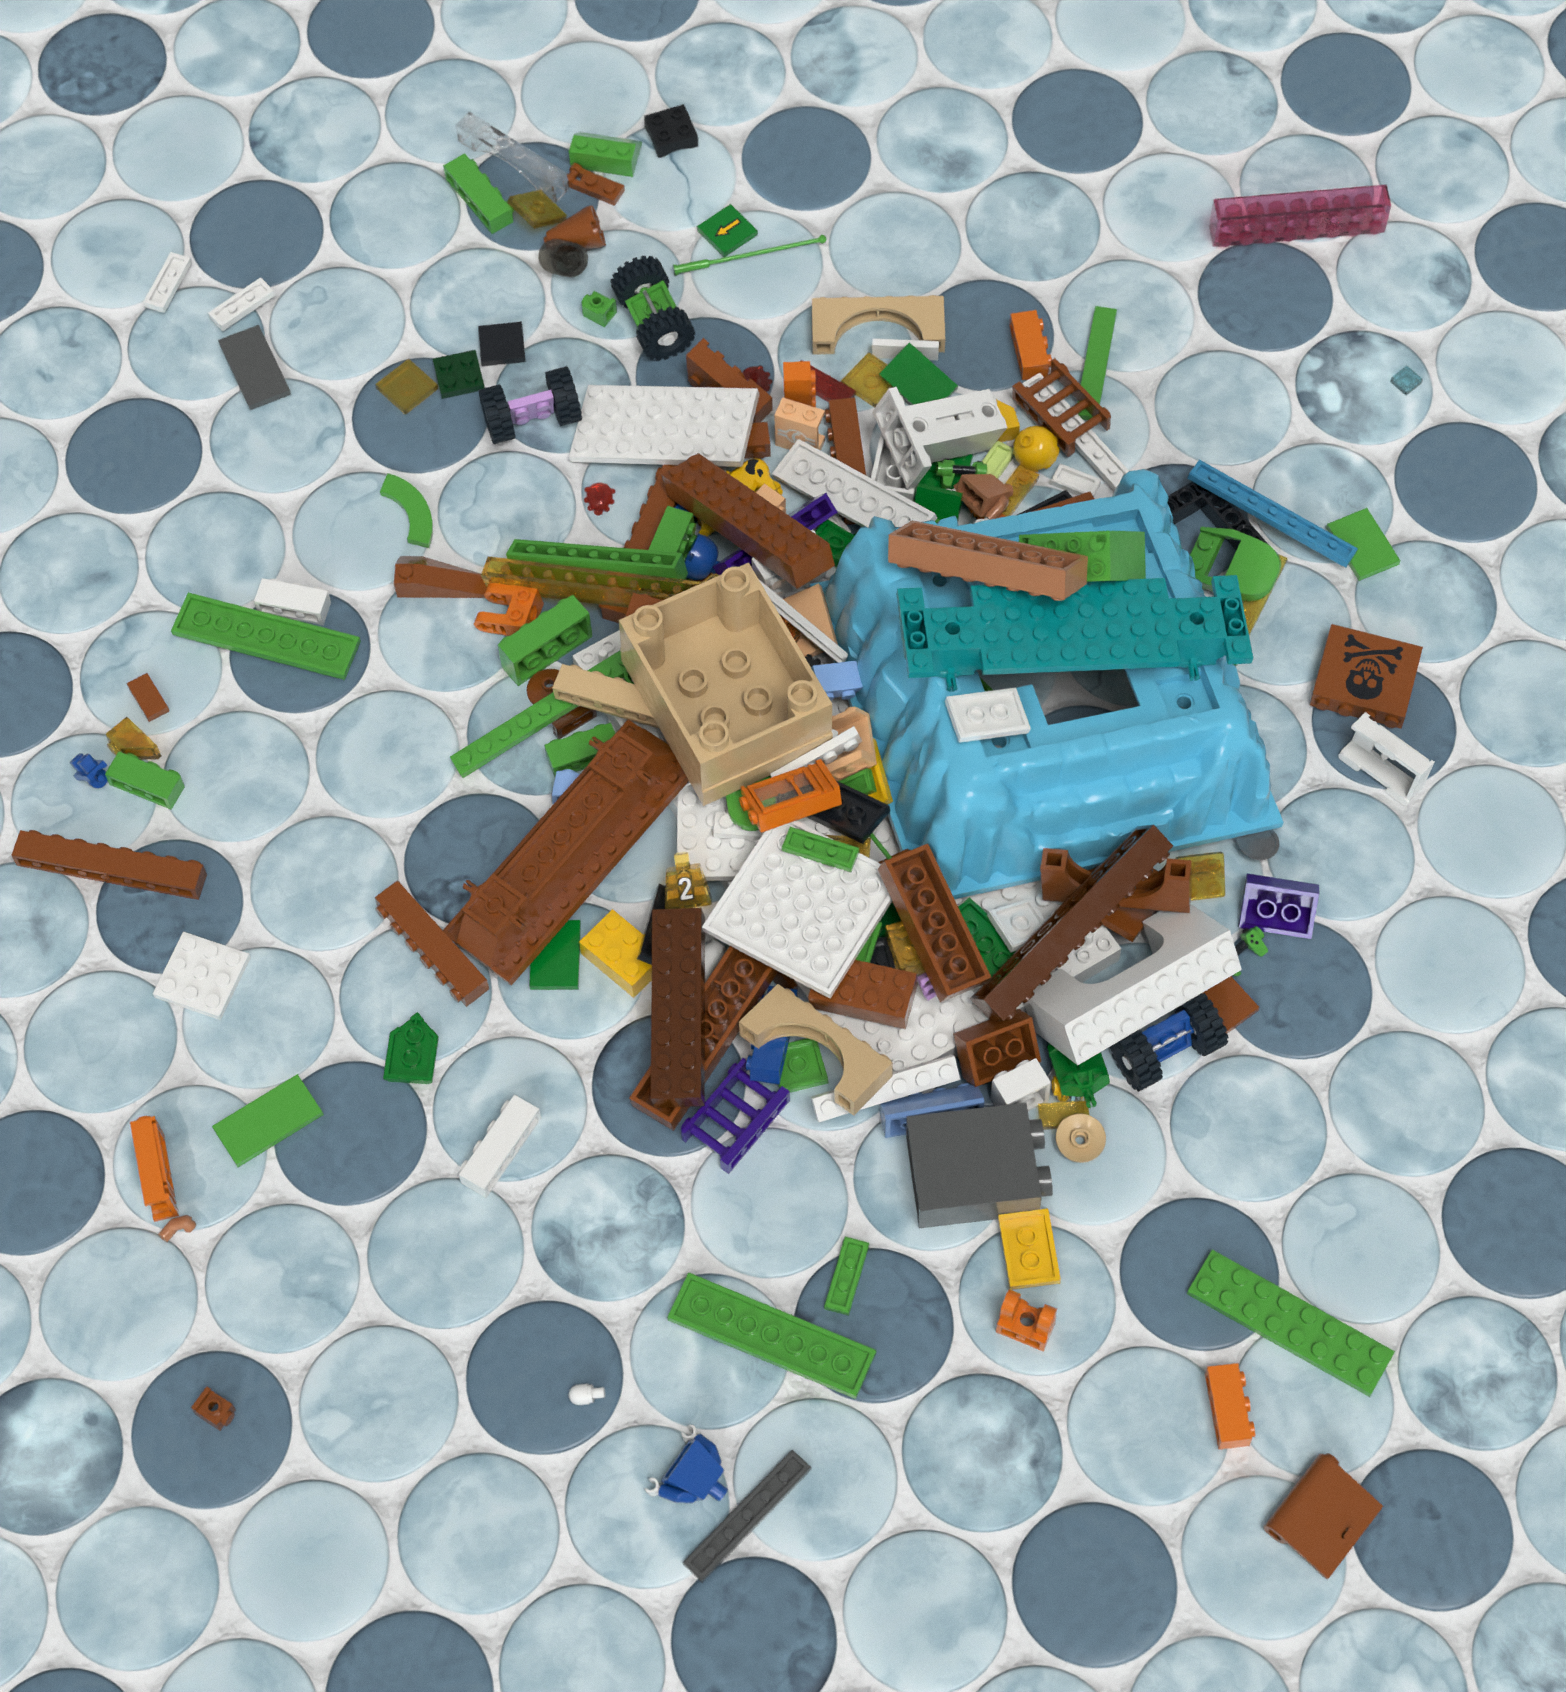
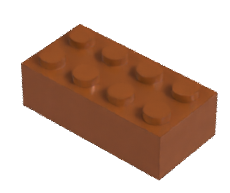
(871, 994)

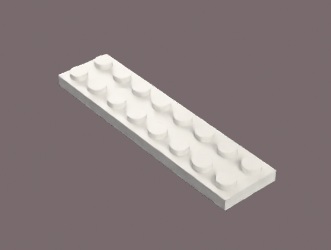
(850, 491)

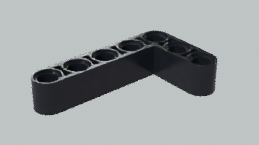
(1206, 502)

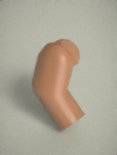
(183, 1222)

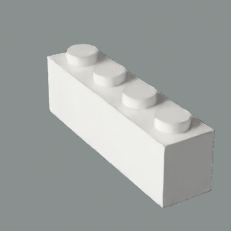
(499, 1146)

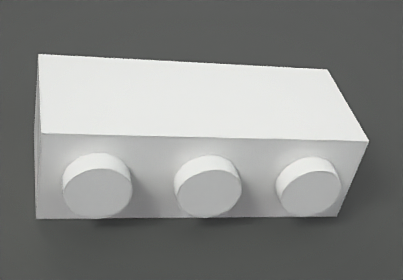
(293, 601)

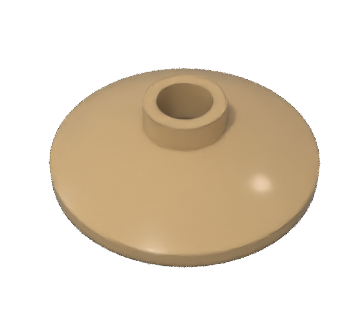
(1085, 1127)

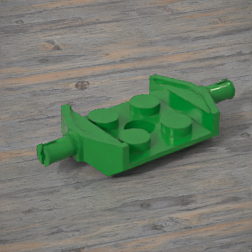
(1080, 1079)

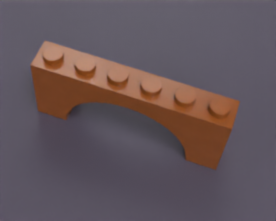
(1163, 891)

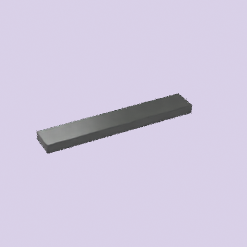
(747, 1516)

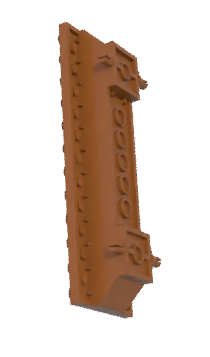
(568, 852)

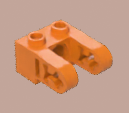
(524, 607)
(1016, 1309)

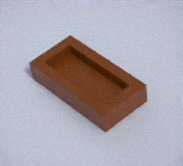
(148, 697)

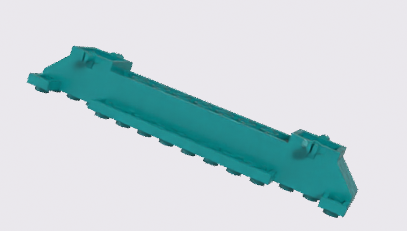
(1092, 629)

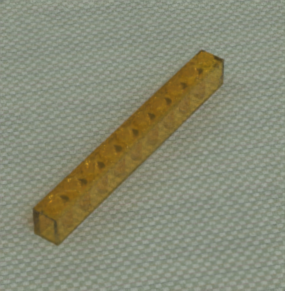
(584, 583)

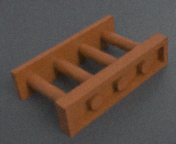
(1039, 410)

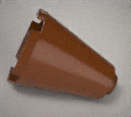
(580, 228)

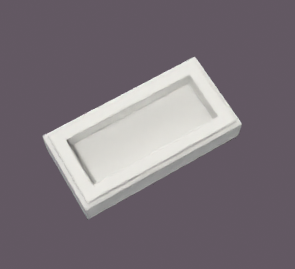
(1075, 481)

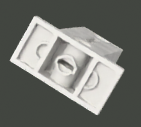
(937, 429)

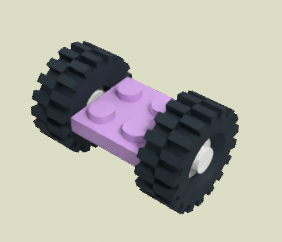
(558, 399)

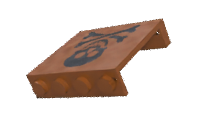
(1366, 675)

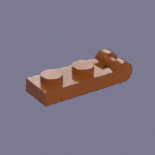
(594, 185)

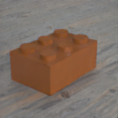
(996, 1047)

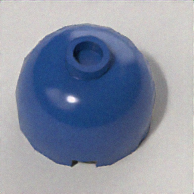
(701, 558)

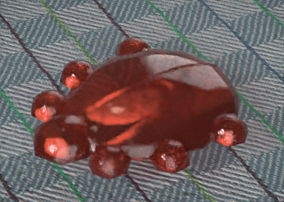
(758, 376)
(599, 497)

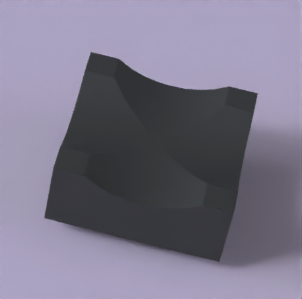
(671, 130)

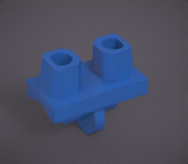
(89, 770)

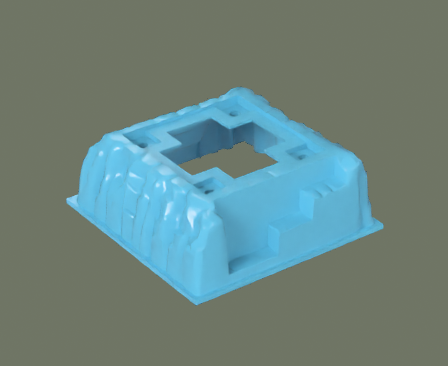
(1063, 783)

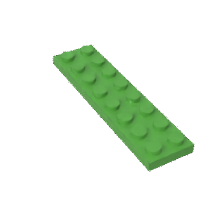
(266, 636)
(1291, 1323)
(772, 1335)

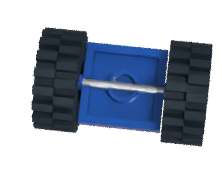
(1192, 1025)

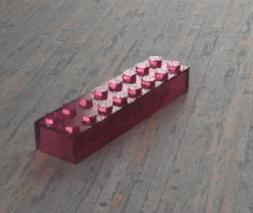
(1299, 215)

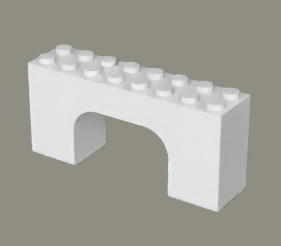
(1186, 959)

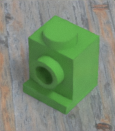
(598, 308)

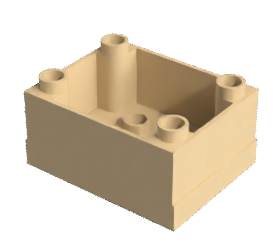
(725, 682)

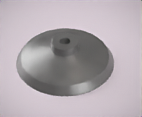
(1259, 845)

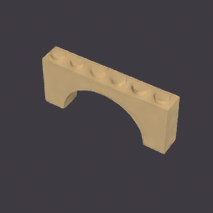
(837, 315)
(786, 1015)

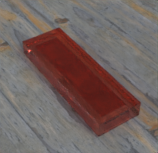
(830, 388)

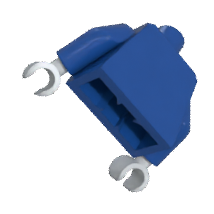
(692, 1473)

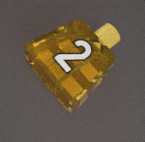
(686, 884)

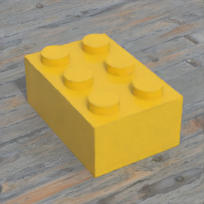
(614, 950)

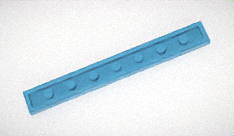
(1272, 513)

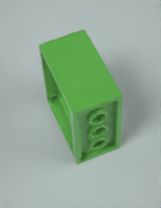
(1109, 553)

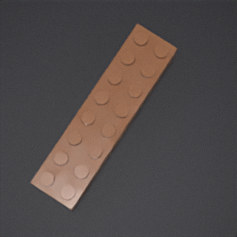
(988, 560)

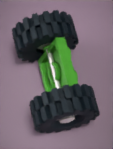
(661, 324)

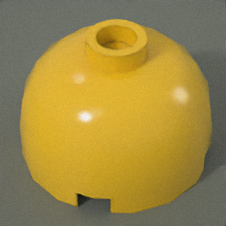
(1035, 448)

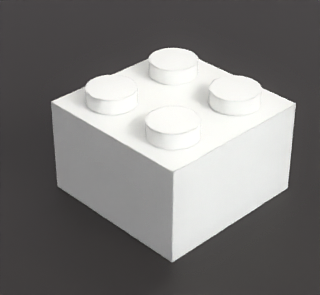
(1021, 1085)

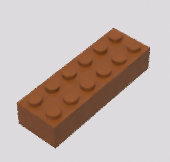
(934, 923)

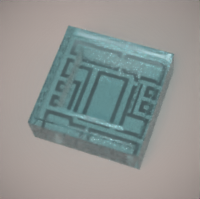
(1406, 380)

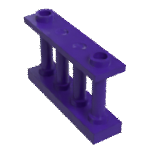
(744, 1137)

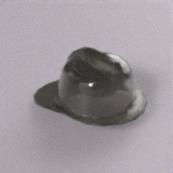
(563, 258)

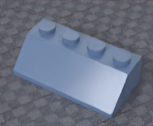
(894, 1112)

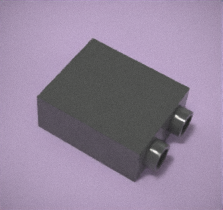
(976, 1164)

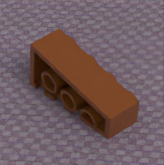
(711, 370)

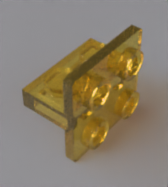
(1207, 875)

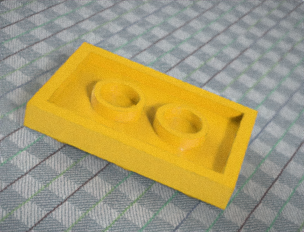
(1029, 1249)

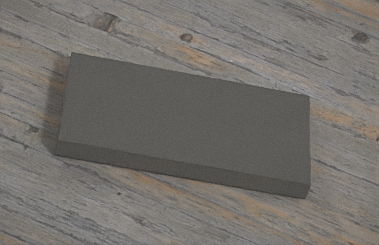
(254, 367)

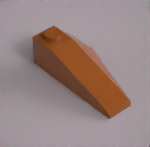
(434, 579)

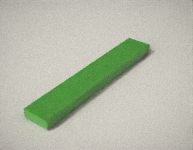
(1098, 354)

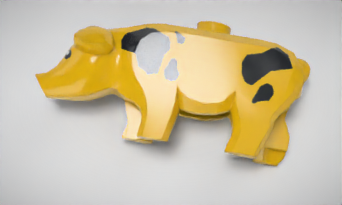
(754, 475)

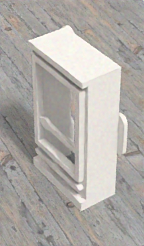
(1360, 755)

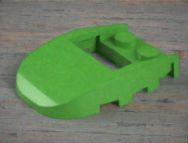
(1253, 563)

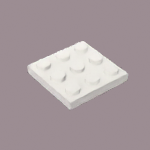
(201, 975)

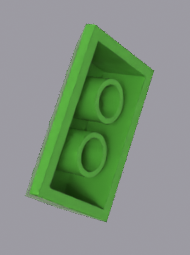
(605, 153)

